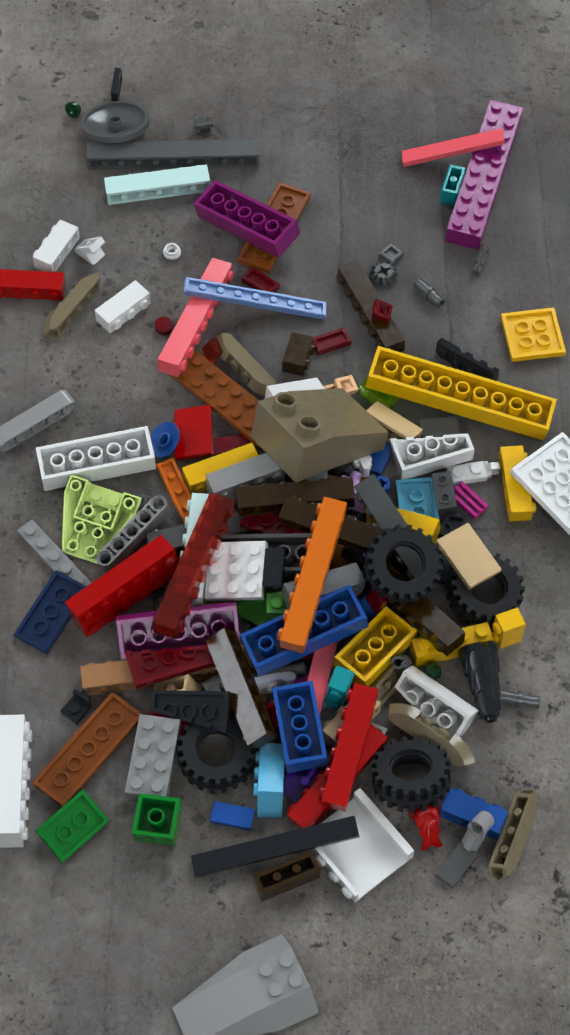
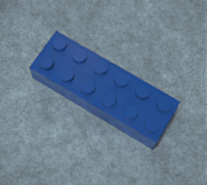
(336, 618)

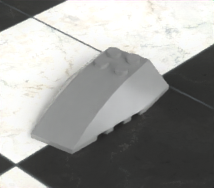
(250, 995)

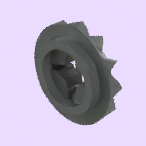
(381, 279)

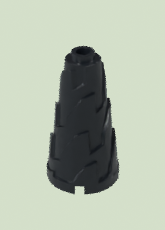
(482, 672)

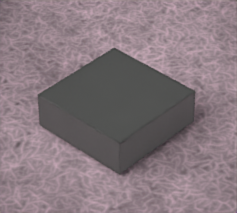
(391, 254)

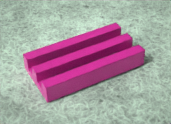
(470, 498)

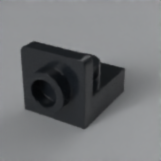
(77, 706)

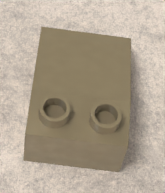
(315, 431)

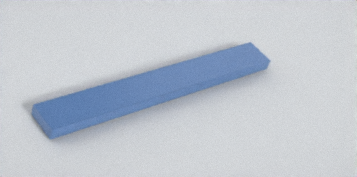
(254, 298)

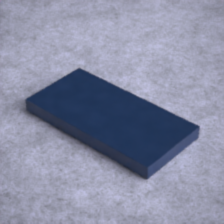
(48, 613)

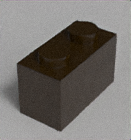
(297, 354)

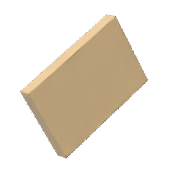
(468, 556)

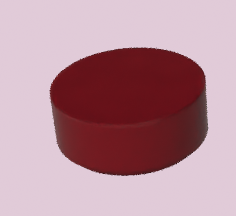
(163, 325)

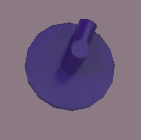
(297, 782)

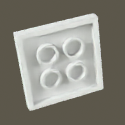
(236, 572)

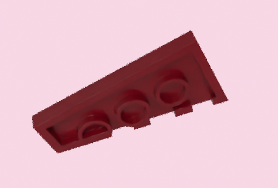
(157, 666)

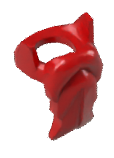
(428, 825)

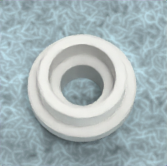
(171, 247)

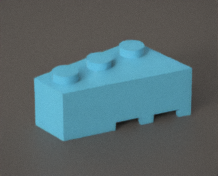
(270, 780)

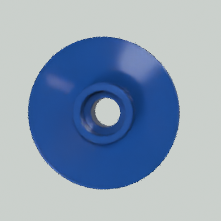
(165, 439)

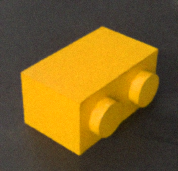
(508, 628)

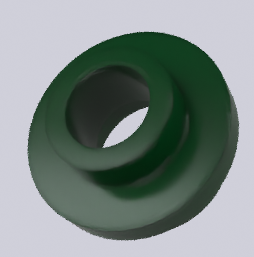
(73, 109)
(434, 670)

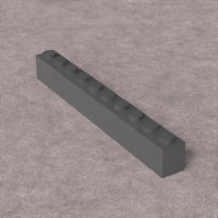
(173, 154)

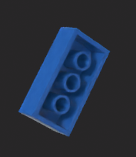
(300, 726)

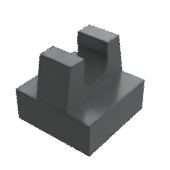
(345, 469)

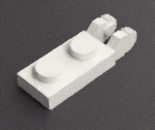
(267, 682)

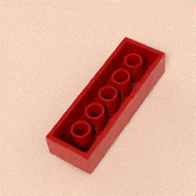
(123, 586)

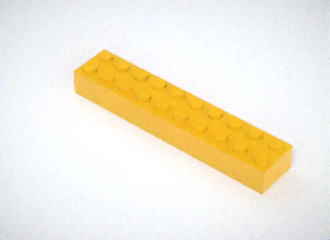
(461, 393)

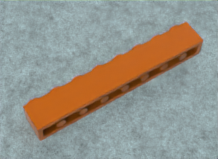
(313, 575)

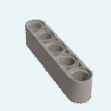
(35, 419)
(134, 525)

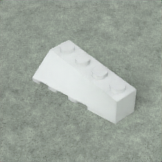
(429, 454)
(436, 701)

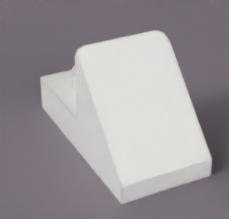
(91, 249)

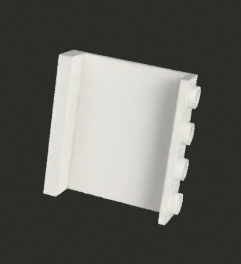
(367, 860)

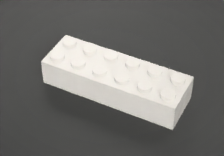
(96, 457)
(14, 774)

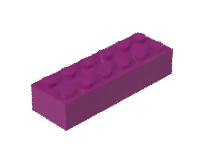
(247, 218)
(137, 633)

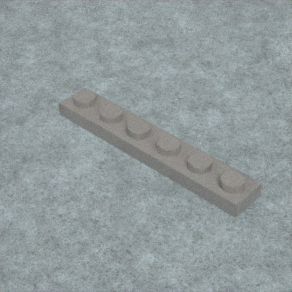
(50, 552)

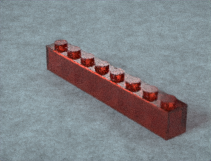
(192, 566)

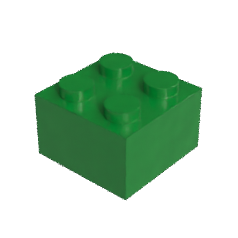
(157, 819)

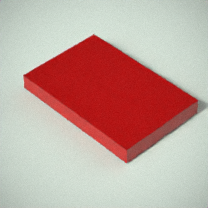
(195, 432)

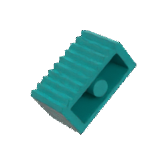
(452, 185)
(338, 687)

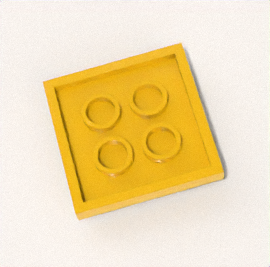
(533, 334)

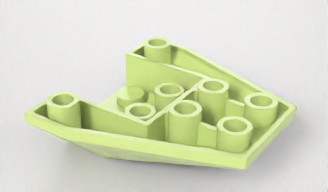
(93, 517)

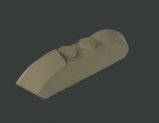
(71, 306)
(245, 364)
(411, 721)
(513, 834)

